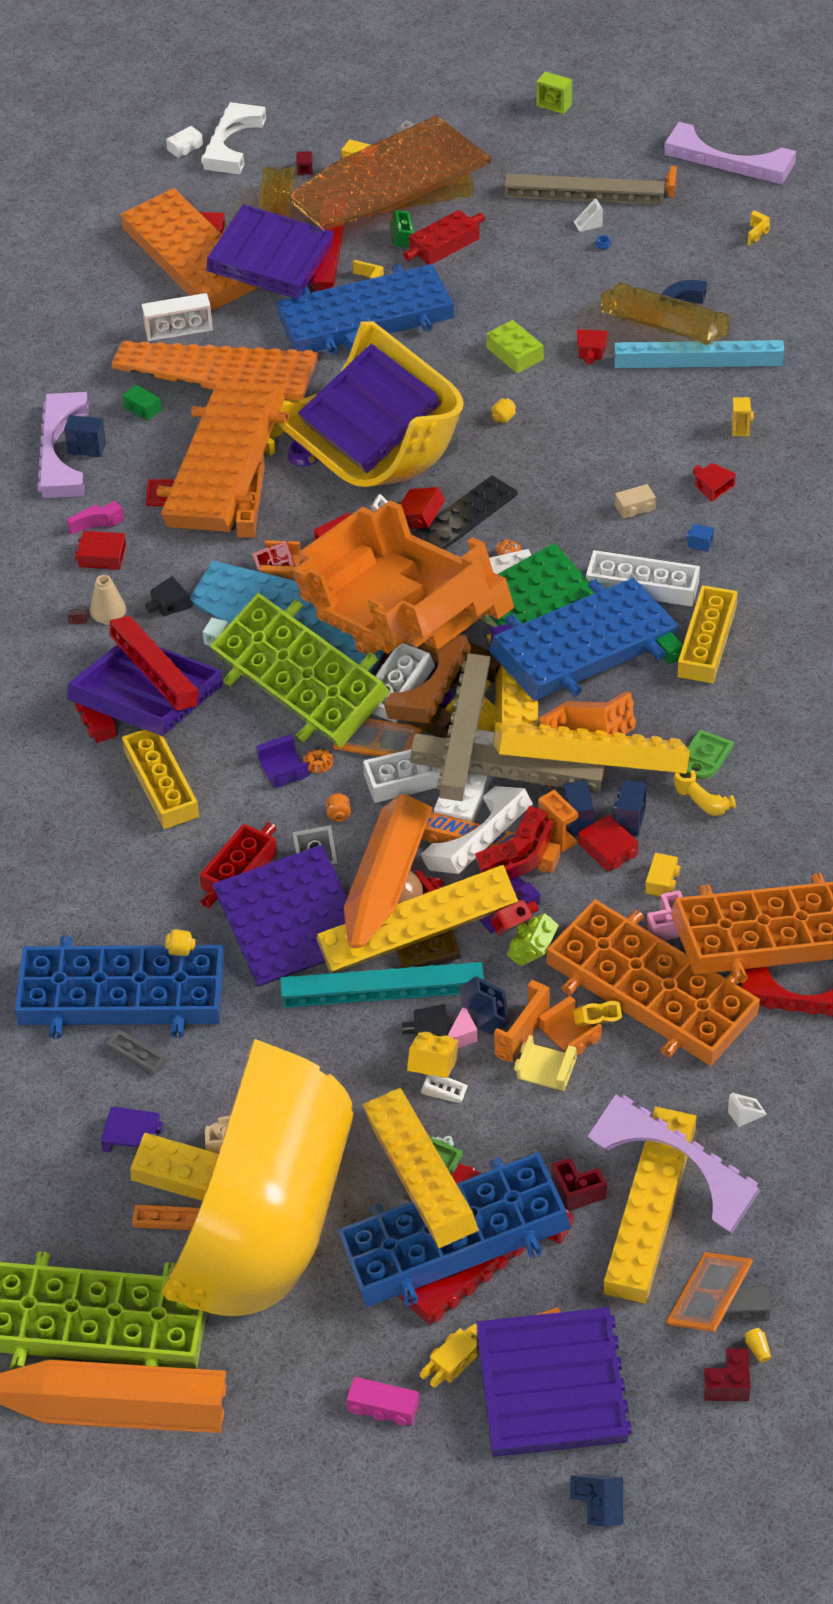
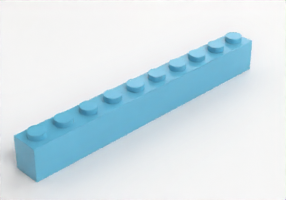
(698, 354)

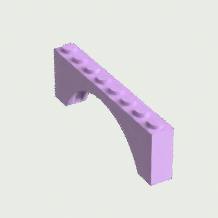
(772, 166)
(56, 477)
(729, 1191)

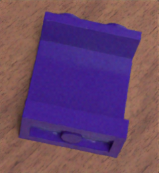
(281, 761)
(128, 1126)

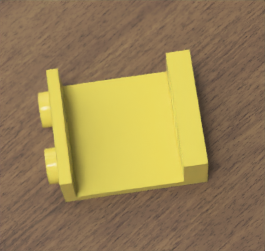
(545, 1065)

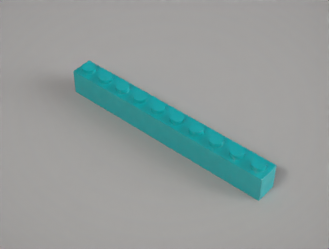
(377, 984)

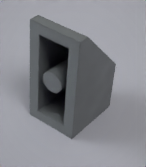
(749, 1305)

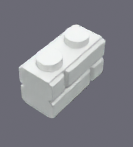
(184, 142)

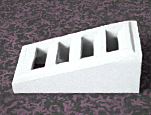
(435, 1091)

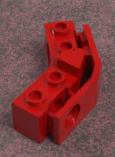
(526, 840)

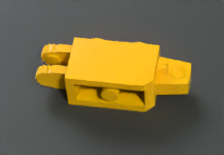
(452, 1356)

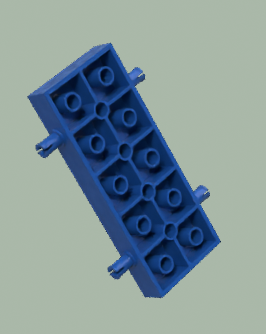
(391, 301)
(582, 638)
(119, 986)
(512, 1210)

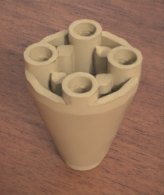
(106, 601)

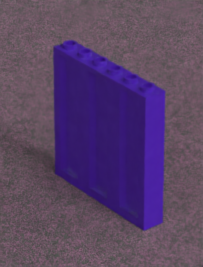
(270, 251)
(368, 408)
(123, 692)
(552, 1382)

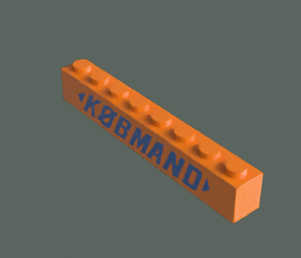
(446, 828)

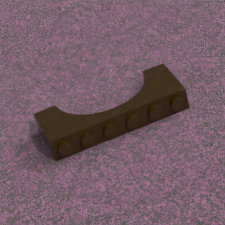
(440, 722)

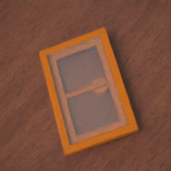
(380, 738)
(709, 1292)

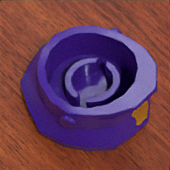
(300, 456)

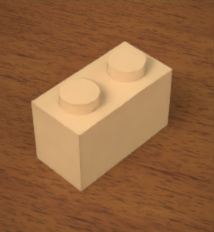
(635, 501)

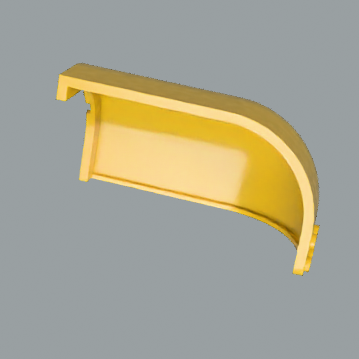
(425, 436)
(265, 1188)

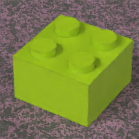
(554, 92)

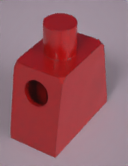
(591, 344)
(713, 480)
(507, 918)

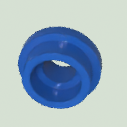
(603, 242)

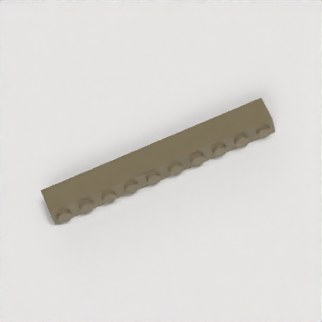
(584, 189)
(464, 727)
(487, 761)

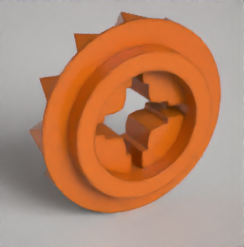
(318, 766)

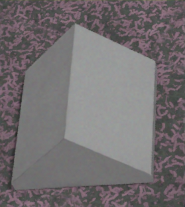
(314, 837)

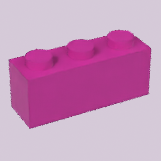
(383, 1401)

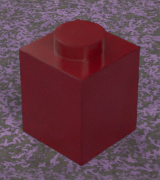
(304, 163)

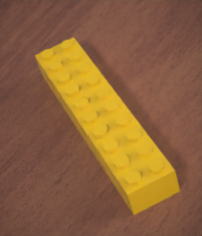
(591, 747)
(423, 919)
(420, 1168)
(648, 1212)

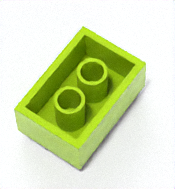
(514, 346)

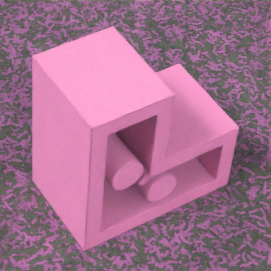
(661, 922)

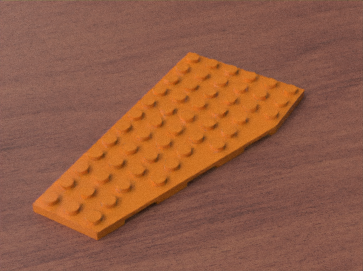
(213, 364)

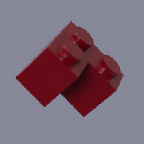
(575, 1188)
(729, 1382)

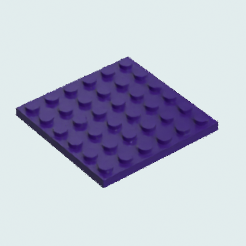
(281, 911)

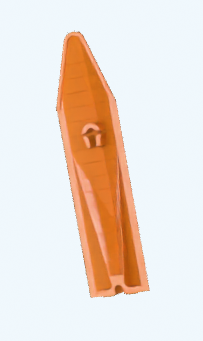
(384, 868)
(116, 1395)

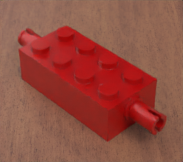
(444, 237)
(242, 853)

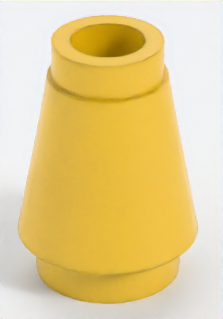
(758, 1344)

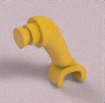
(709, 803)

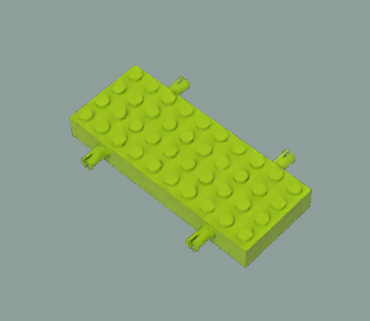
(300, 670)
(95, 1316)

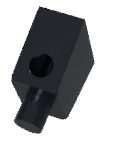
(168, 598)
(428, 1019)

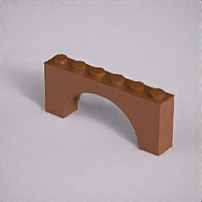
(422, 702)

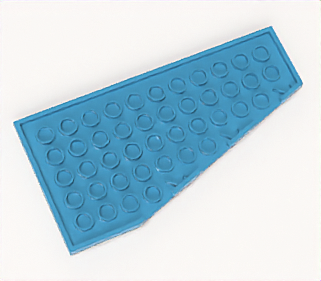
(229, 588)

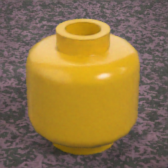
(503, 410)
(179, 942)

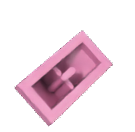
(464, 1029)

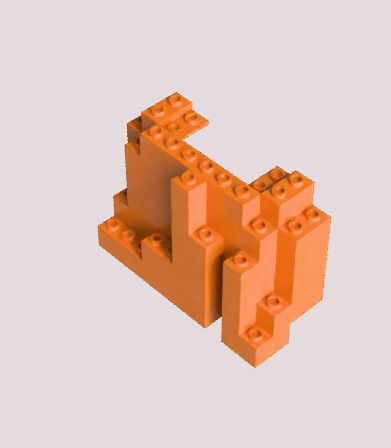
(396, 587)

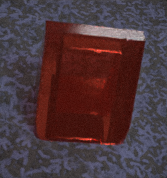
(78, 616)

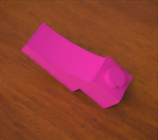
(94, 516)

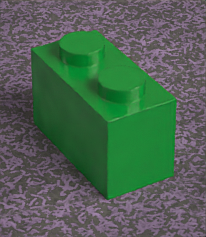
(401, 228)
(141, 402)

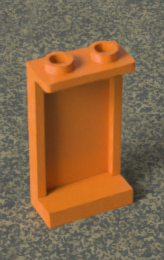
(509, 1043)

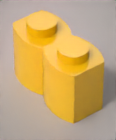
(597, 1013)

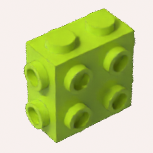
(532, 939)

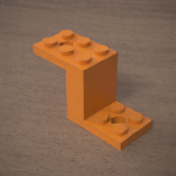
(605, 716)

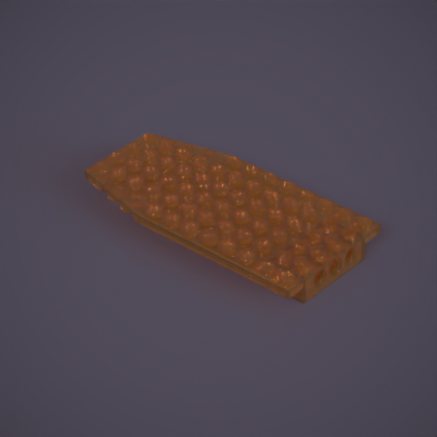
(388, 174)

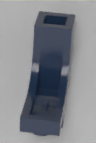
(688, 291)

